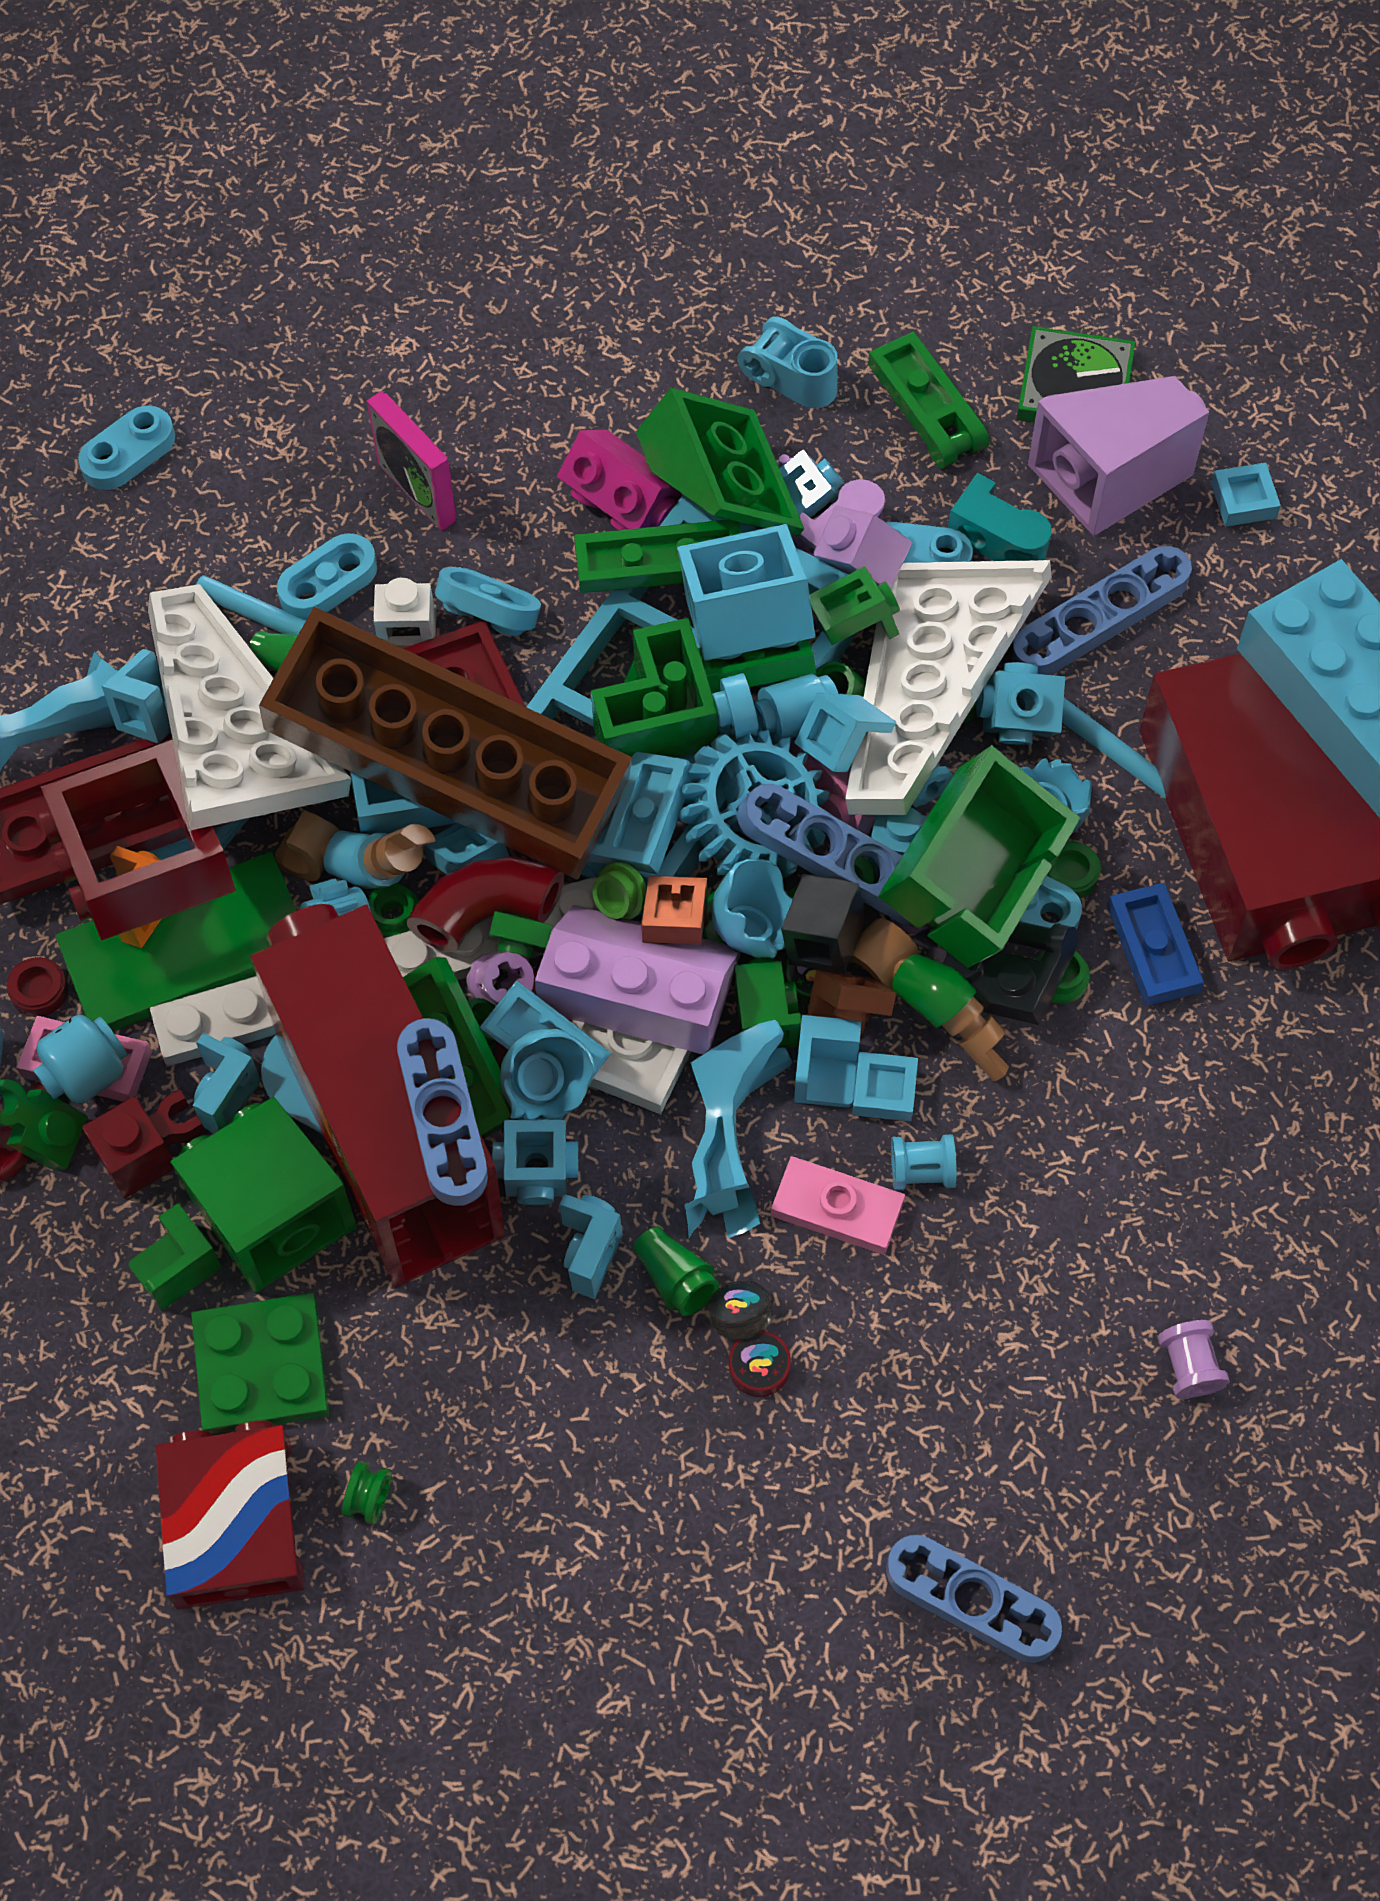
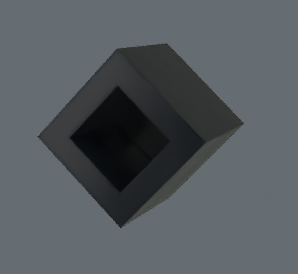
(823, 923)

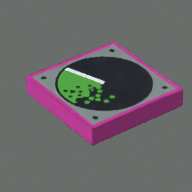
(412, 460)

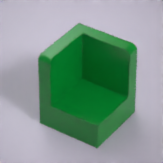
(176, 1260)

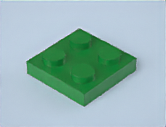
(259, 1363)

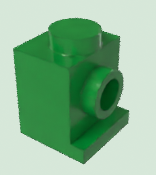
(765, 997)

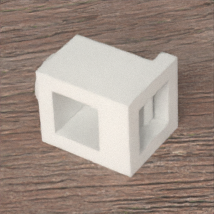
(404, 605)

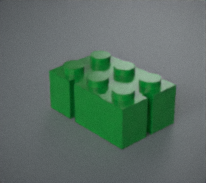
(968, 852)

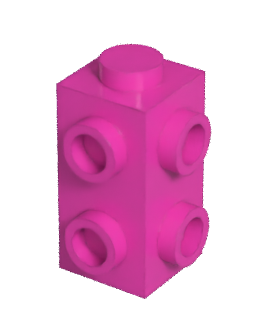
(617, 480)

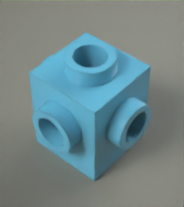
(1039, 701)
(532, 1140)

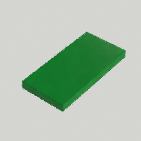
(184, 953)

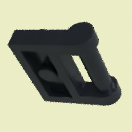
(1020, 985)

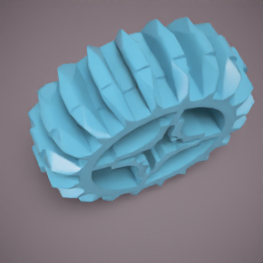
(740, 768)

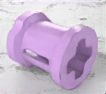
(487, 967)
(1193, 1359)

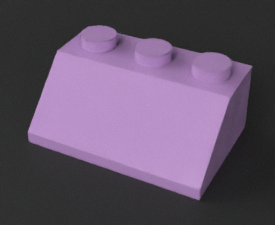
(653, 991)

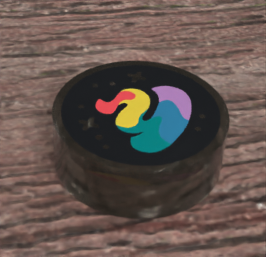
(740, 1310)

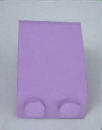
(1117, 446)

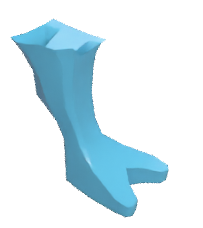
(63, 711)
(725, 1080)

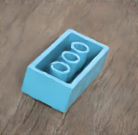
(1323, 663)

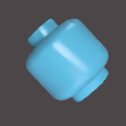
(79, 1059)

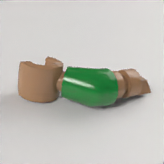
(931, 990)

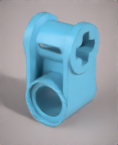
(793, 364)

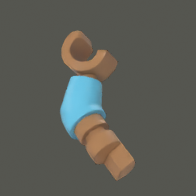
(358, 858)

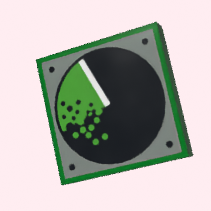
(1071, 363)

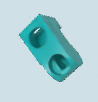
(998, 527)

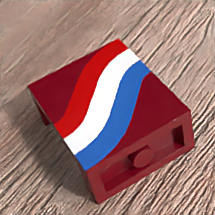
(227, 1515)

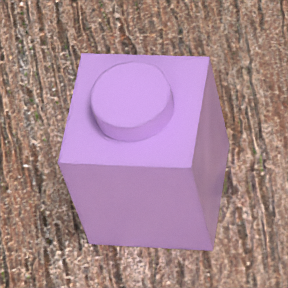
(861, 540)

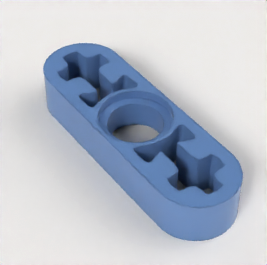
(414, 1073)
(968, 1571)

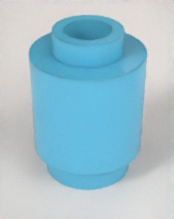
(786, 704)

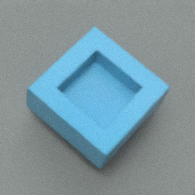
(1245, 494)
(885, 1086)

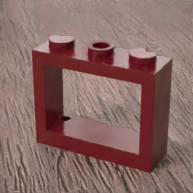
(149, 890)

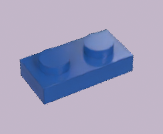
(1155, 944)

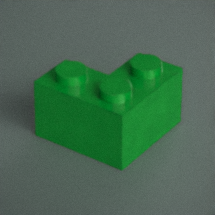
(668, 705)

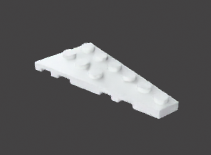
(951, 639)
(212, 703)

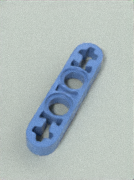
(1098, 609)
(844, 841)

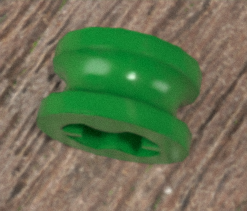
(366, 1492)

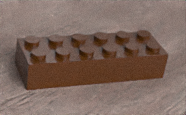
(445, 742)

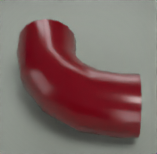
(479, 890)

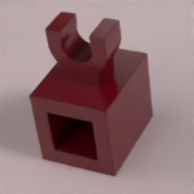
(136, 1144)

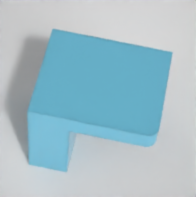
(138, 698)
(837, 728)
(827, 1061)

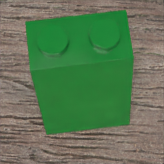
(265, 1192)

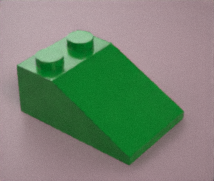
(717, 459)

